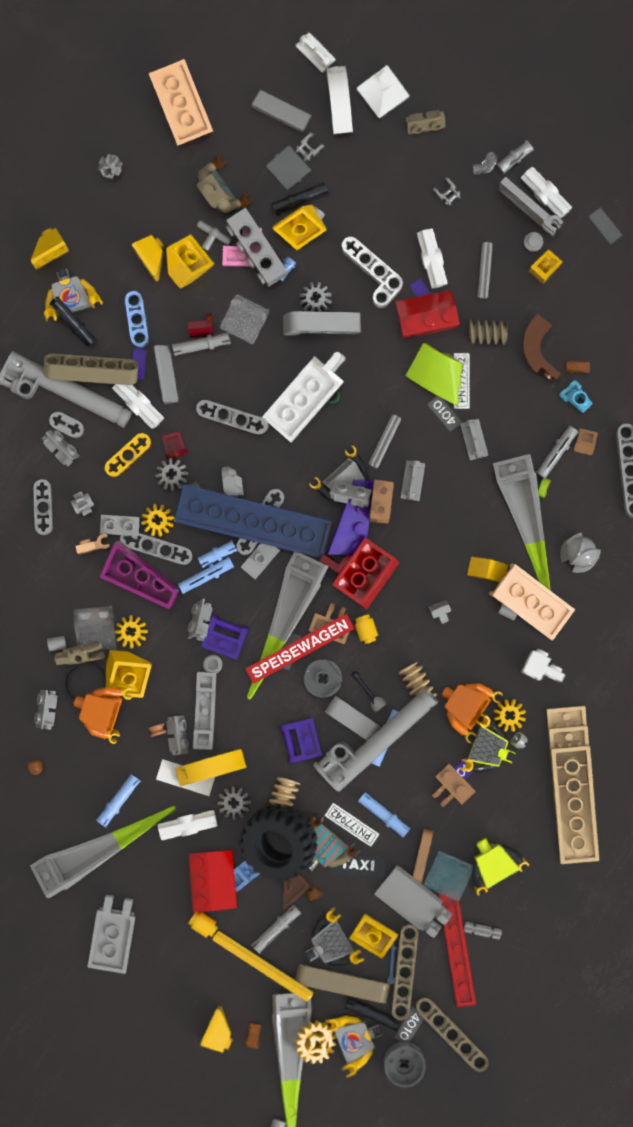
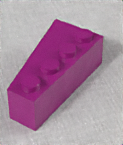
(137, 576)

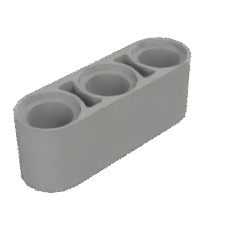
(352, 718)

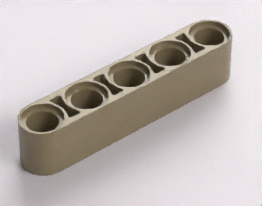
(90, 369)
(404, 981)
(342, 983)
(455, 1043)

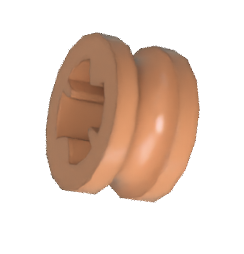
(157, 730)

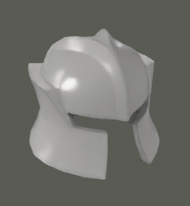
(579, 552)

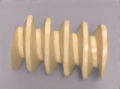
(415, 679)
(284, 792)

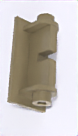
(417, 124)

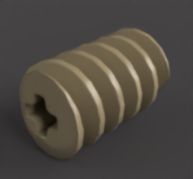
(488, 331)

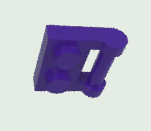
(221, 643)
(307, 740)

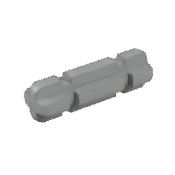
(482, 930)

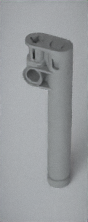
(24, 371)
(345, 768)

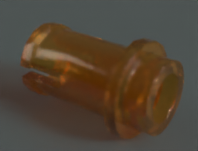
(577, 366)
(253, 1036)

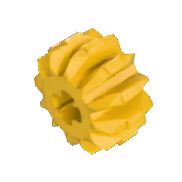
(154, 526)
(133, 625)
(509, 708)

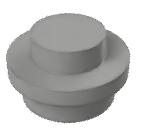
(533, 241)
(212, 664)

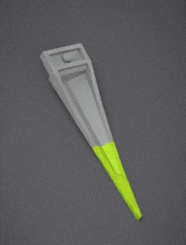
(520, 491)
(298, 589)
(70, 865)
(288, 1016)

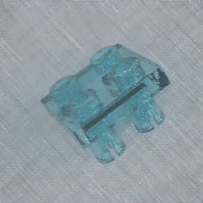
(448, 876)

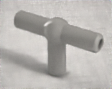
(213, 233)

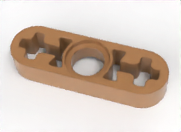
(422, 855)

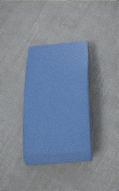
(244, 875)

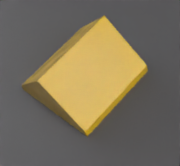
(300, 226)
(373, 936)

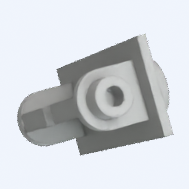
(474, 439)
(54, 440)
(412, 480)
(342, 492)
(120, 525)
(201, 612)
(43, 716)
(177, 726)

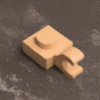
(88, 546)

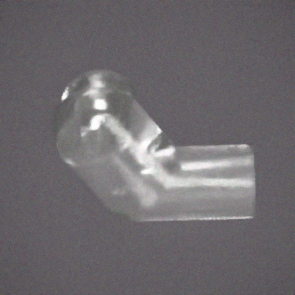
(488, 164)

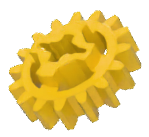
(323, 1042)

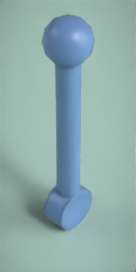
(391, 979)

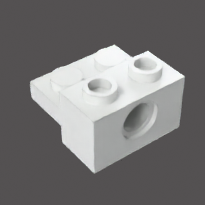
(537, 666)

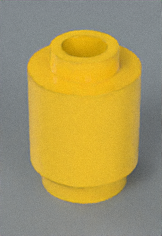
(366, 629)
(203, 924)

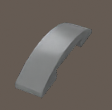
(204, 711)

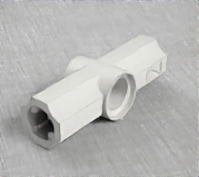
(546, 192)
(432, 258)
(139, 404)
(187, 825)

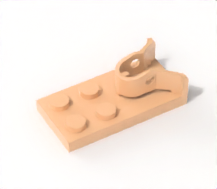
(180, 102)
(532, 602)

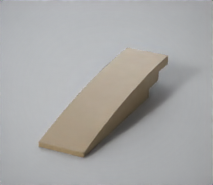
(572, 784)

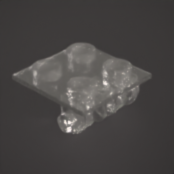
(244, 319)

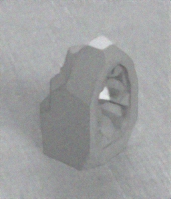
(231, 482)

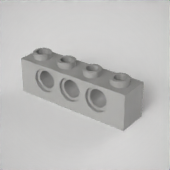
(244, 220)

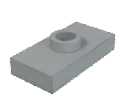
(259, 560)

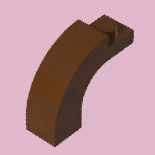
(531, 348)

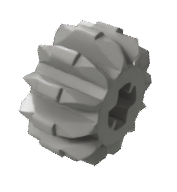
(320, 292)
(166, 470)
(238, 797)

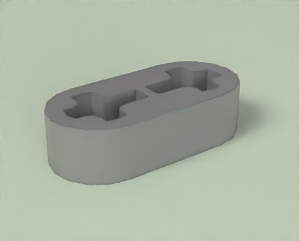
(69, 421)

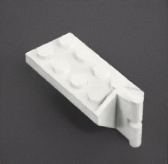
(305, 396)

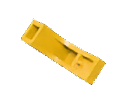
(210, 767)

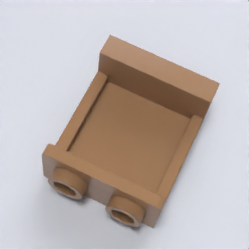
(381, 502)

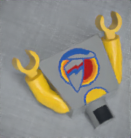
(74, 293)
(354, 1040)

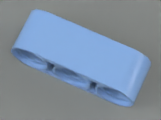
(133, 310)

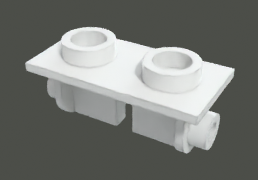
(315, 52)

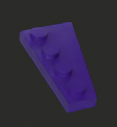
(352, 525)

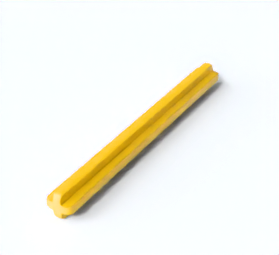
(263, 966)

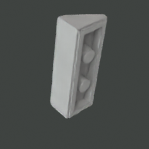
(281, 111)
(166, 374)

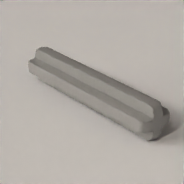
(485, 266)
(384, 441)

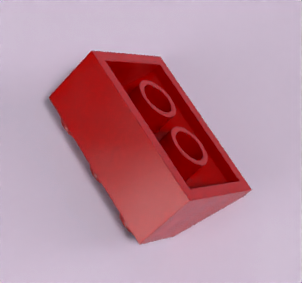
(427, 314)
(366, 573)
(212, 880)

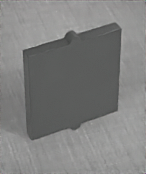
(288, 168)

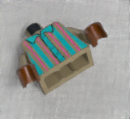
(216, 190)
(330, 849)

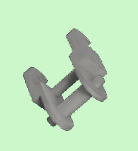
(304, 143)
(452, 188)

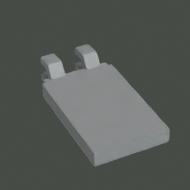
(527, 205)
(413, 901)
(112, 937)

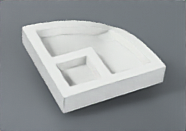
(383, 92)

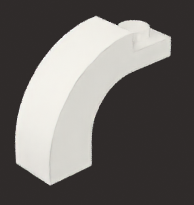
(339, 99)

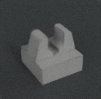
(440, 610)

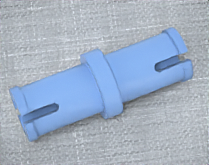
(217, 554)

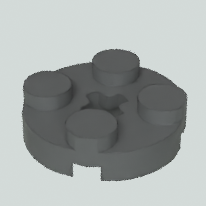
(321, 689)

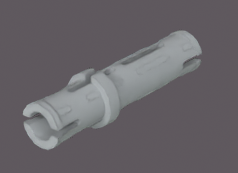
(200, 344)
(568, 435)
(279, 925)

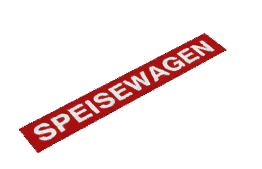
(300, 648)

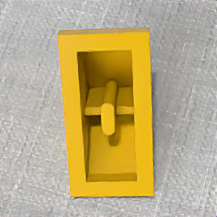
(545, 266)
(487, 569)

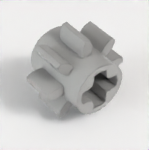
(110, 166)
(82, 503)

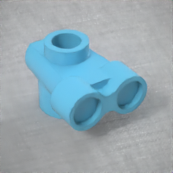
(573, 394)

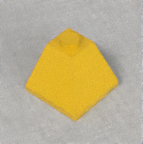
(48, 248)
(151, 254)
(187, 261)
(127, 670)
(218, 1033)

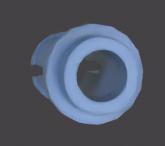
(288, 263)

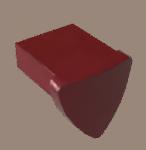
(201, 328)
(174, 445)
(334, 564)

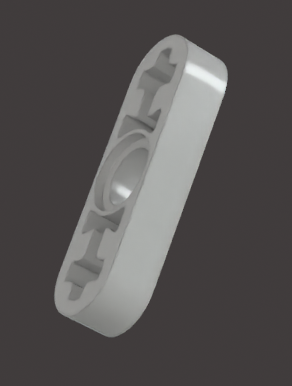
(48, 492)

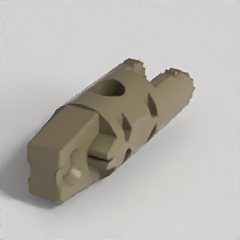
(79, 654)

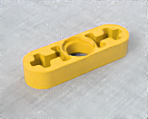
(114, 461)

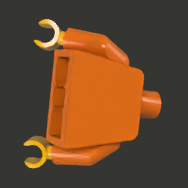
(466, 705)
(101, 710)

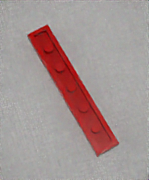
(458, 954)

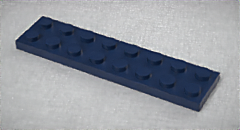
(252, 521)

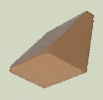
(585, 441)

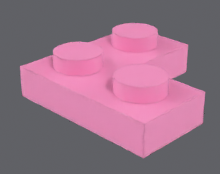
(234, 257)

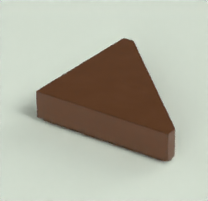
(293, 890)

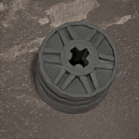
(403, 1074)

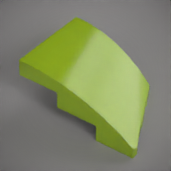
(437, 373)

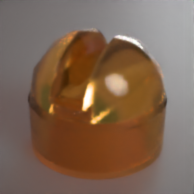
(35, 767)
(313, 895)

